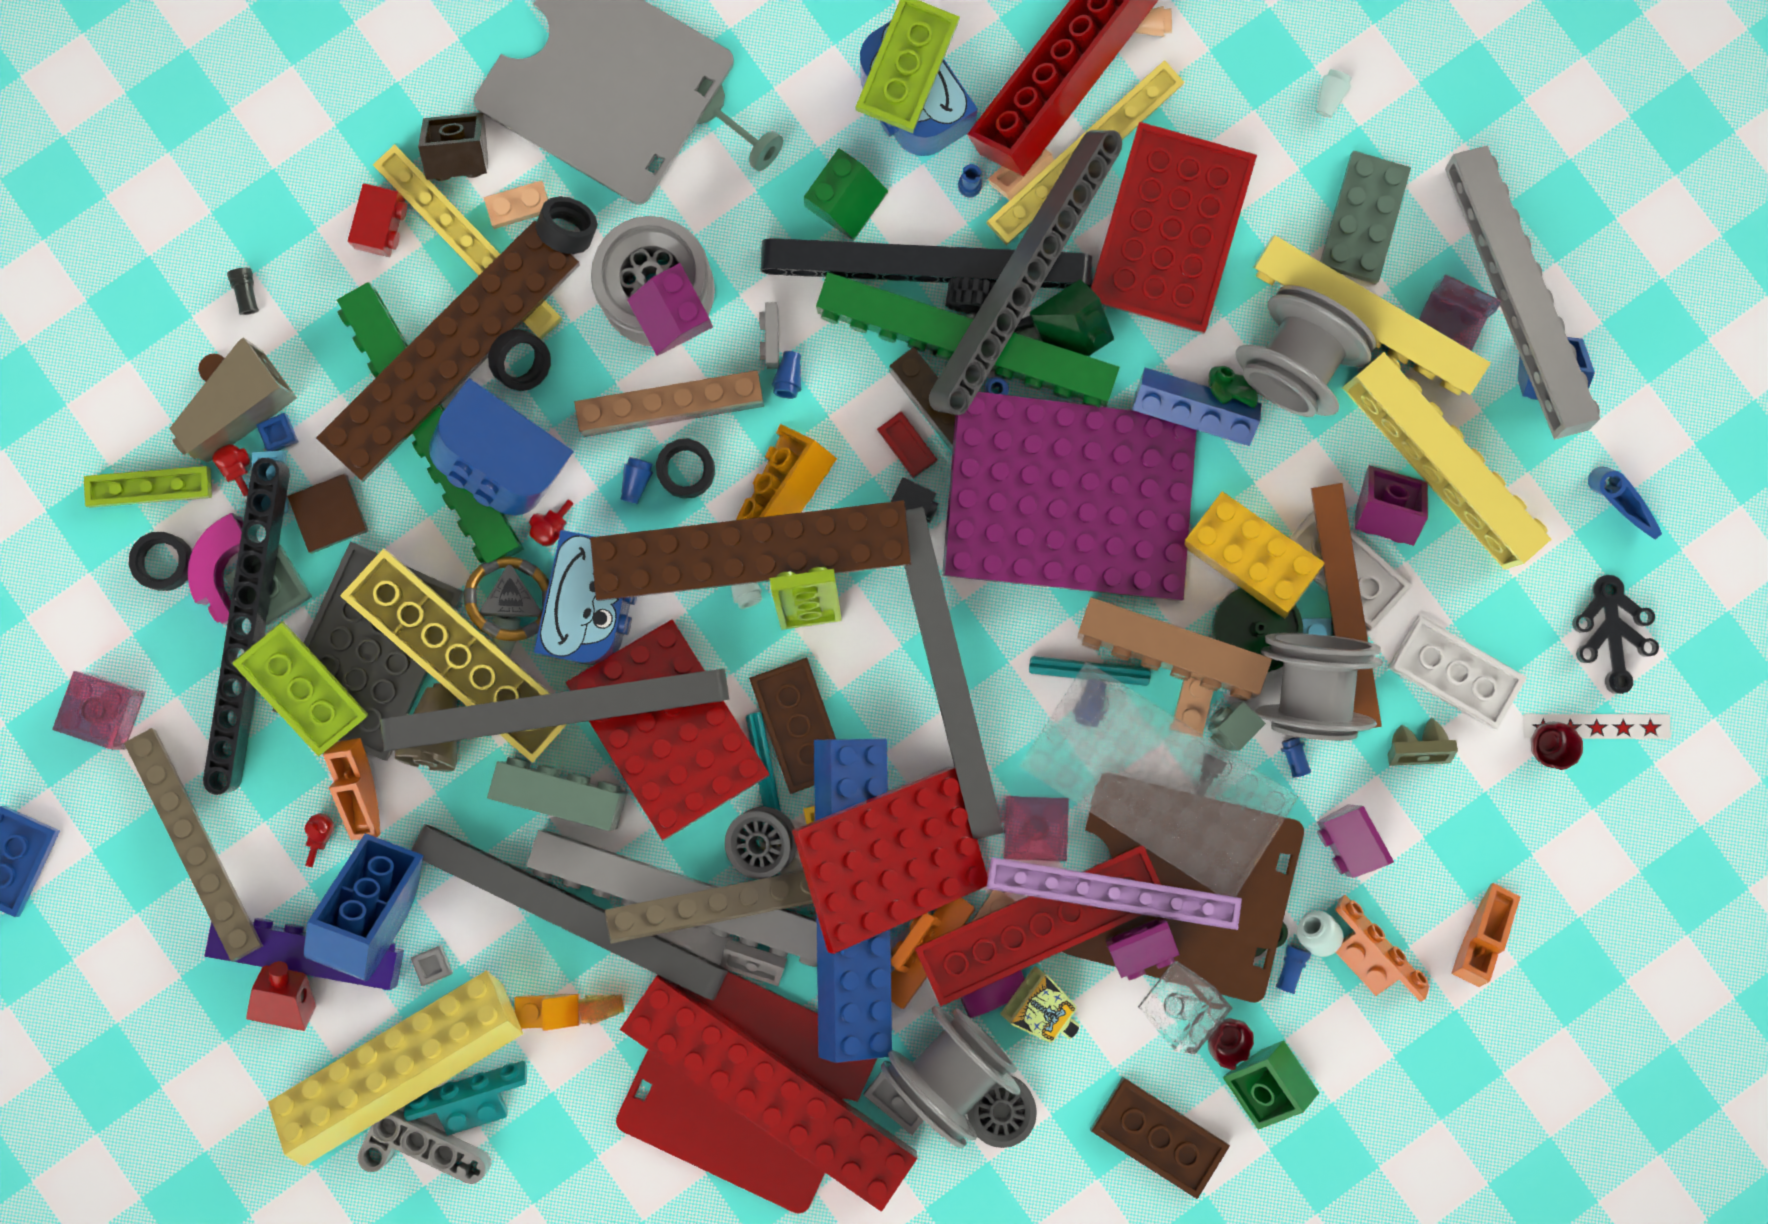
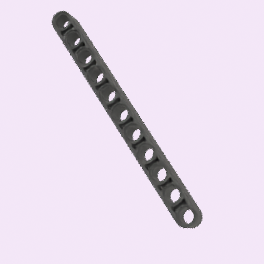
(1025, 272)
(950, 679)
(553, 709)
(566, 911)

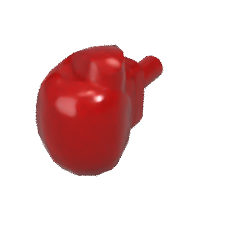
(233, 464)
(546, 528)
(319, 830)

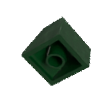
(1073, 320)

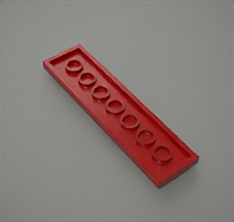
(1023, 933)

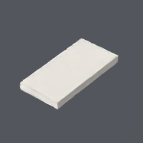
(1378, 581)
(1457, 672)

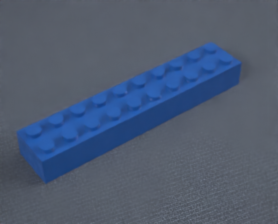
(857, 980)

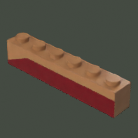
(669, 403)

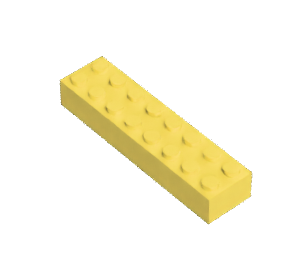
(1391, 326)
(1447, 462)
(445, 643)
(394, 1068)

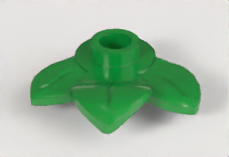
(1228, 385)

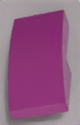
(992, 995)

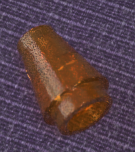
(600, 1007)

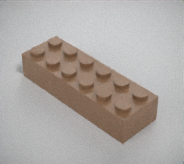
(1174, 649)

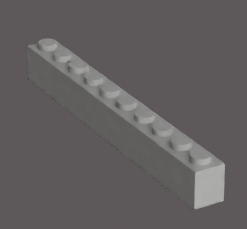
(1522, 292)
(641, 882)

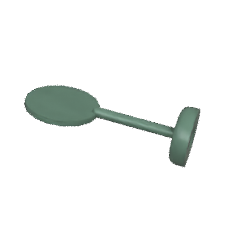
(763, 150)

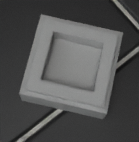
(431, 965)

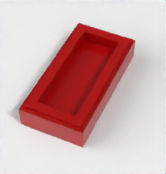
(907, 444)

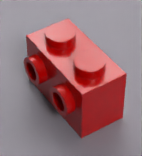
(377, 220)

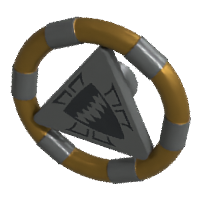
(506, 599)

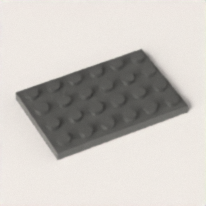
(365, 659)

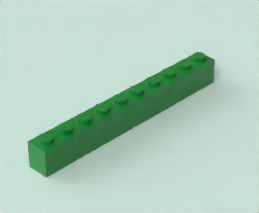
(941, 331)
(383, 342)

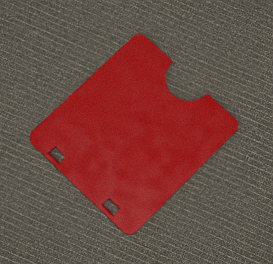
(715, 1137)

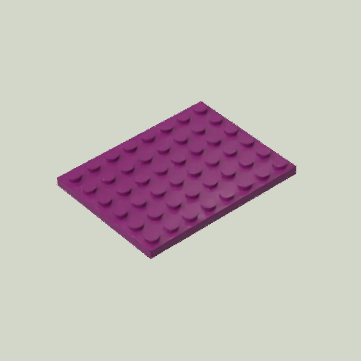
(1069, 497)

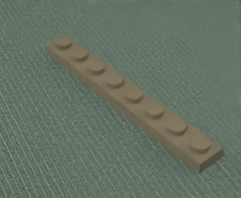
(193, 845)
(707, 906)

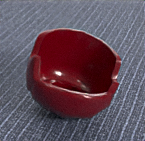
(1556, 745)
(1231, 1043)

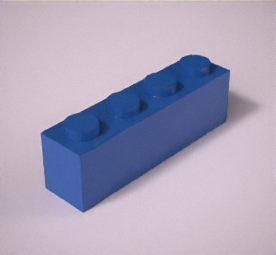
(1195, 407)

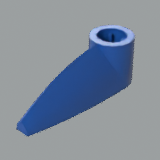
(1624, 498)

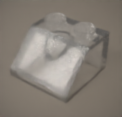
(1184, 1008)

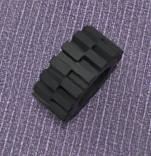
(967, 294)

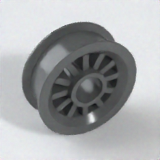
(735, 845)
(1020, 1131)

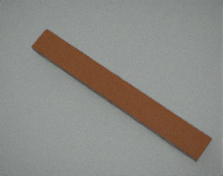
(1343, 584)

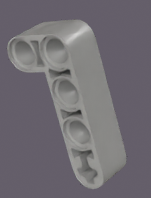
(429, 1154)

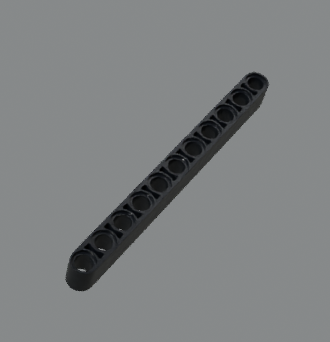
(906, 262)
(256, 613)

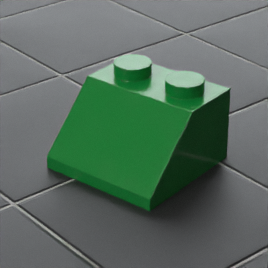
(845, 194)
(1271, 1085)

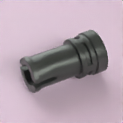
(242, 282)

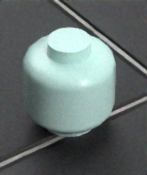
(1320, 933)

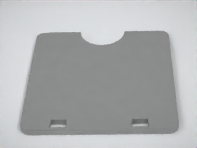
(608, 90)

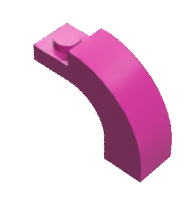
(209, 562)

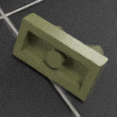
(1433, 748)

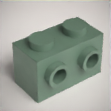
(1234, 726)

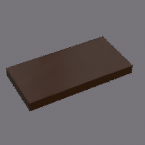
(793, 719)
(1159, 1137)

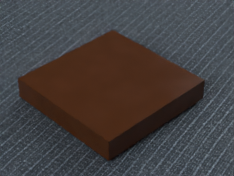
(327, 513)

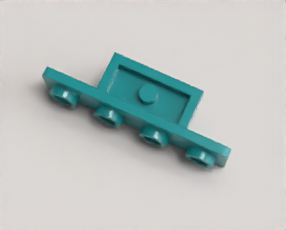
(469, 1100)

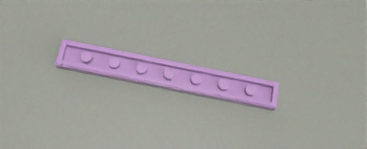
(1114, 893)

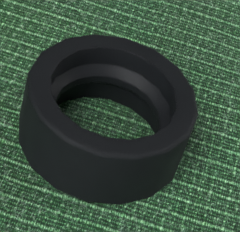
(560, 238)
(535, 374)
(685, 445)
(139, 552)

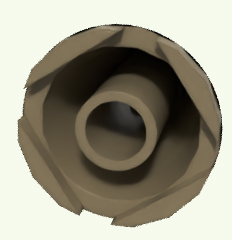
(436, 756)

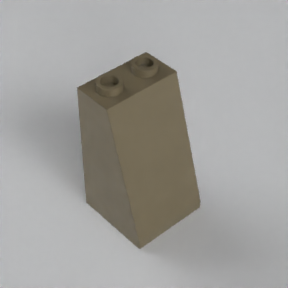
(231, 402)

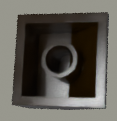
(454, 146)

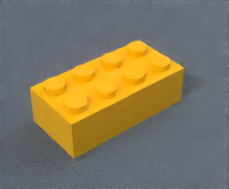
(1253, 554)

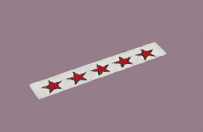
(1605, 725)

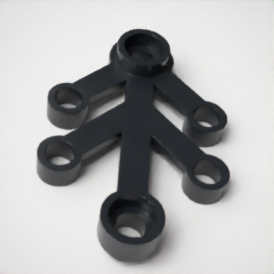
(1614, 629)

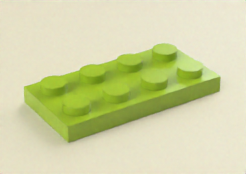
(907, 64)
(806, 598)
(300, 688)

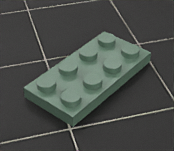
(1365, 216)

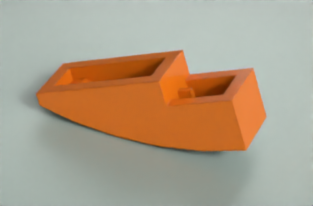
(353, 788)
(1486, 936)

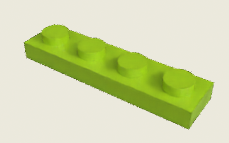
(147, 486)

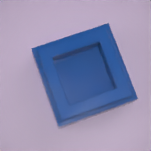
(277, 433)

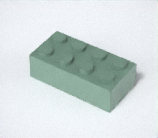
(557, 795)

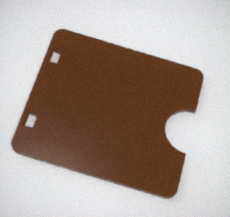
(1215, 953)

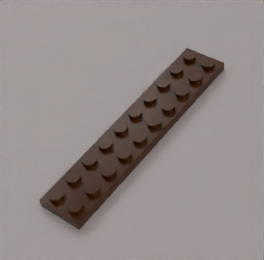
(446, 353)
(750, 550)

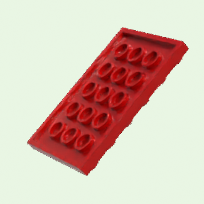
(1172, 227)
(676, 758)
(890, 859)

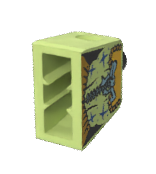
(1041, 1008)

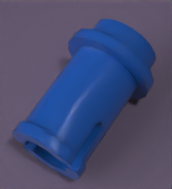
(997, 382)
(1296, 756)

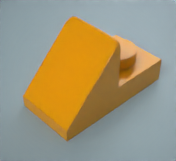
(547, 1011)

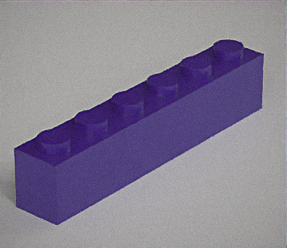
(288, 947)

